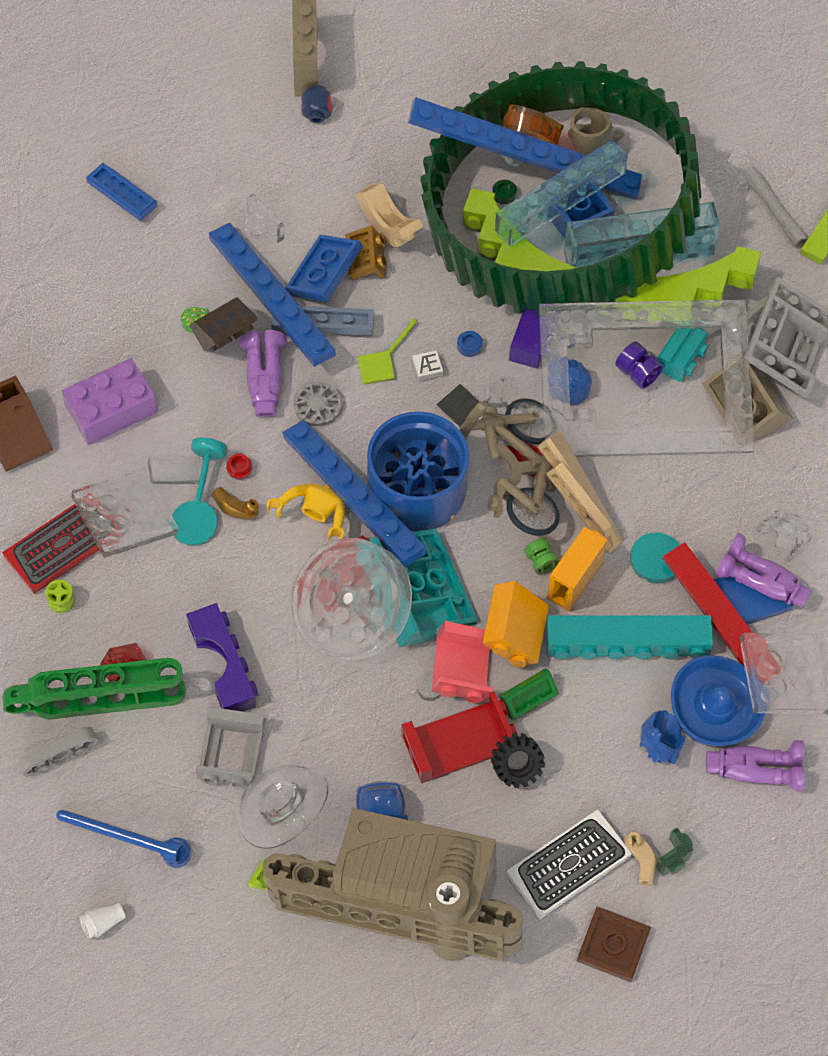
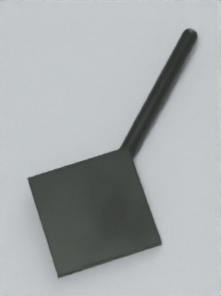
(458, 404)

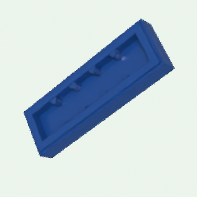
(121, 191)

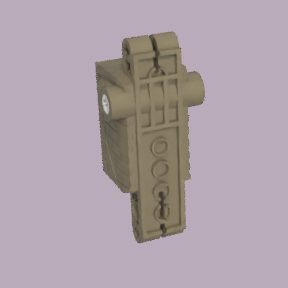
(404, 884)

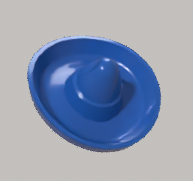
(714, 701)

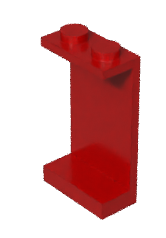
(457, 739)

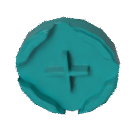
(648, 554)

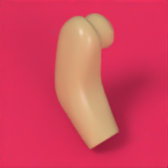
(645, 856)

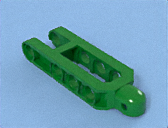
(138, 681)

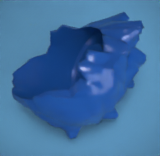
(579, 382)
(662, 737)

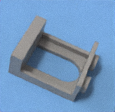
(235, 721)

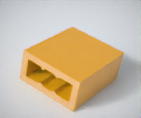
(576, 568)
(515, 624)

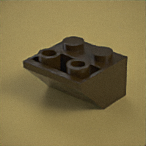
(218, 325)

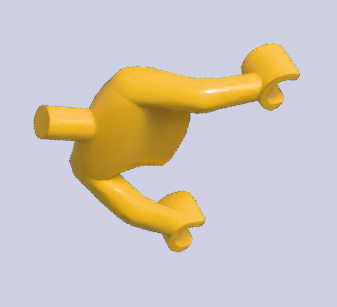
(318, 505)

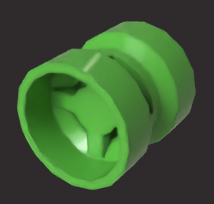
(542, 556)

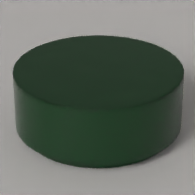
(504, 191)

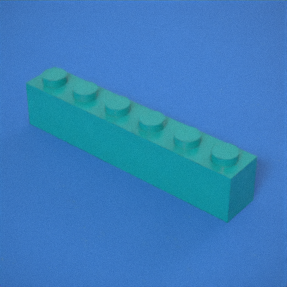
(628, 636)

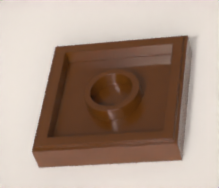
(613, 944)

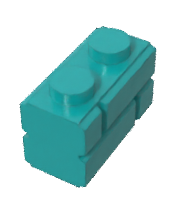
(682, 351)

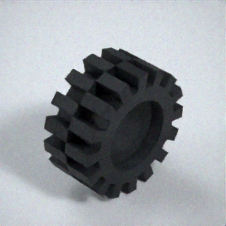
(527, 772)

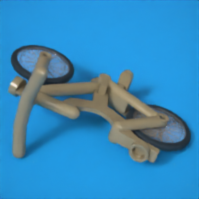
(527, 507)

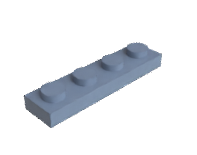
(337, 320)

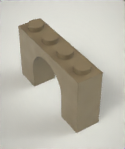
(304, 45)

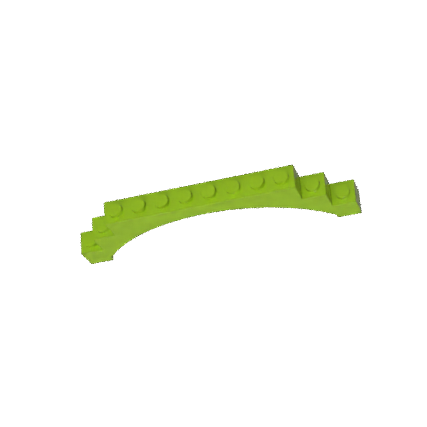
(700, 284)

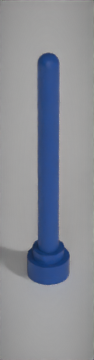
(170, 850)

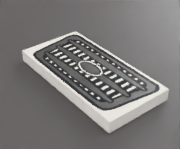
(568, 864)

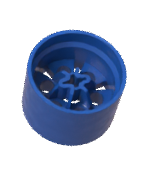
(410, 437)

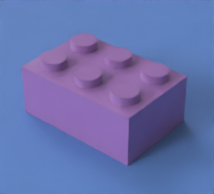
(109, 401)

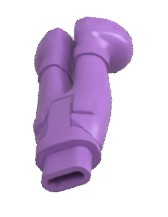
(264, 384)
(774, 579)
(742, 764)

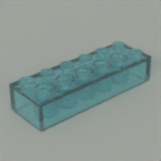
(605, 237)

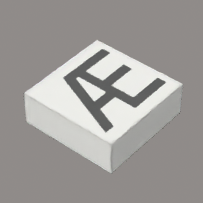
(427, 365)

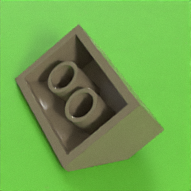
(767, 407)

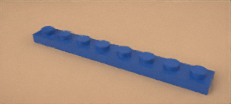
(272, 294)
(354, 493)

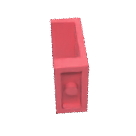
(461, 663)

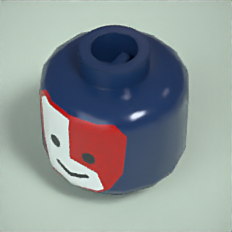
(316, 104)

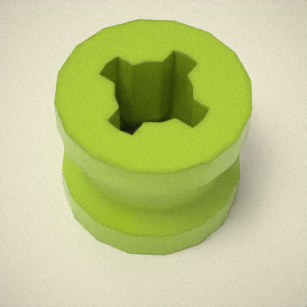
(55, 592)

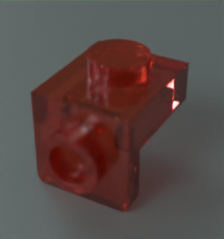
(122, 654)

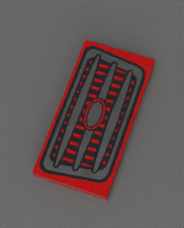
(51, 549)

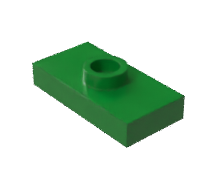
(529, 694)

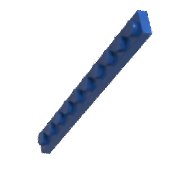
(508, 143)

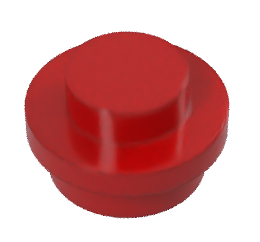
(239, 466)

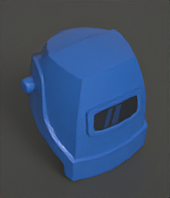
(381, 798)

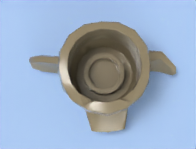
(593, 135)

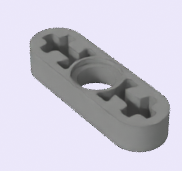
(57, 751)

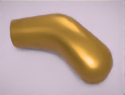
(235, 507)

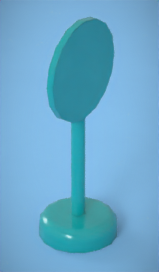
(196, 518)

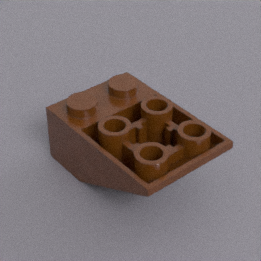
(20, 428)

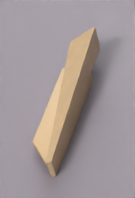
(577, 489)

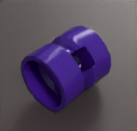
(637, 363)

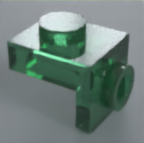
(676, 858)

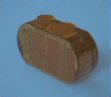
(533, 124)

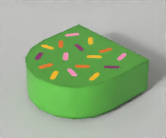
(190, 315)

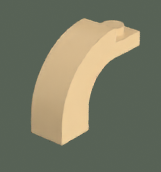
(385, 216)

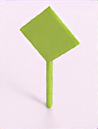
(378, 366)

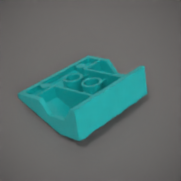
(435, 592)

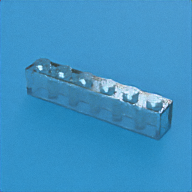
(561, 192)

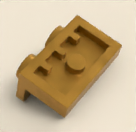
(371, 257)

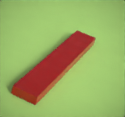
(708, 597)

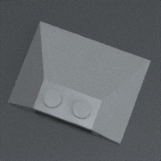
(788, 337)

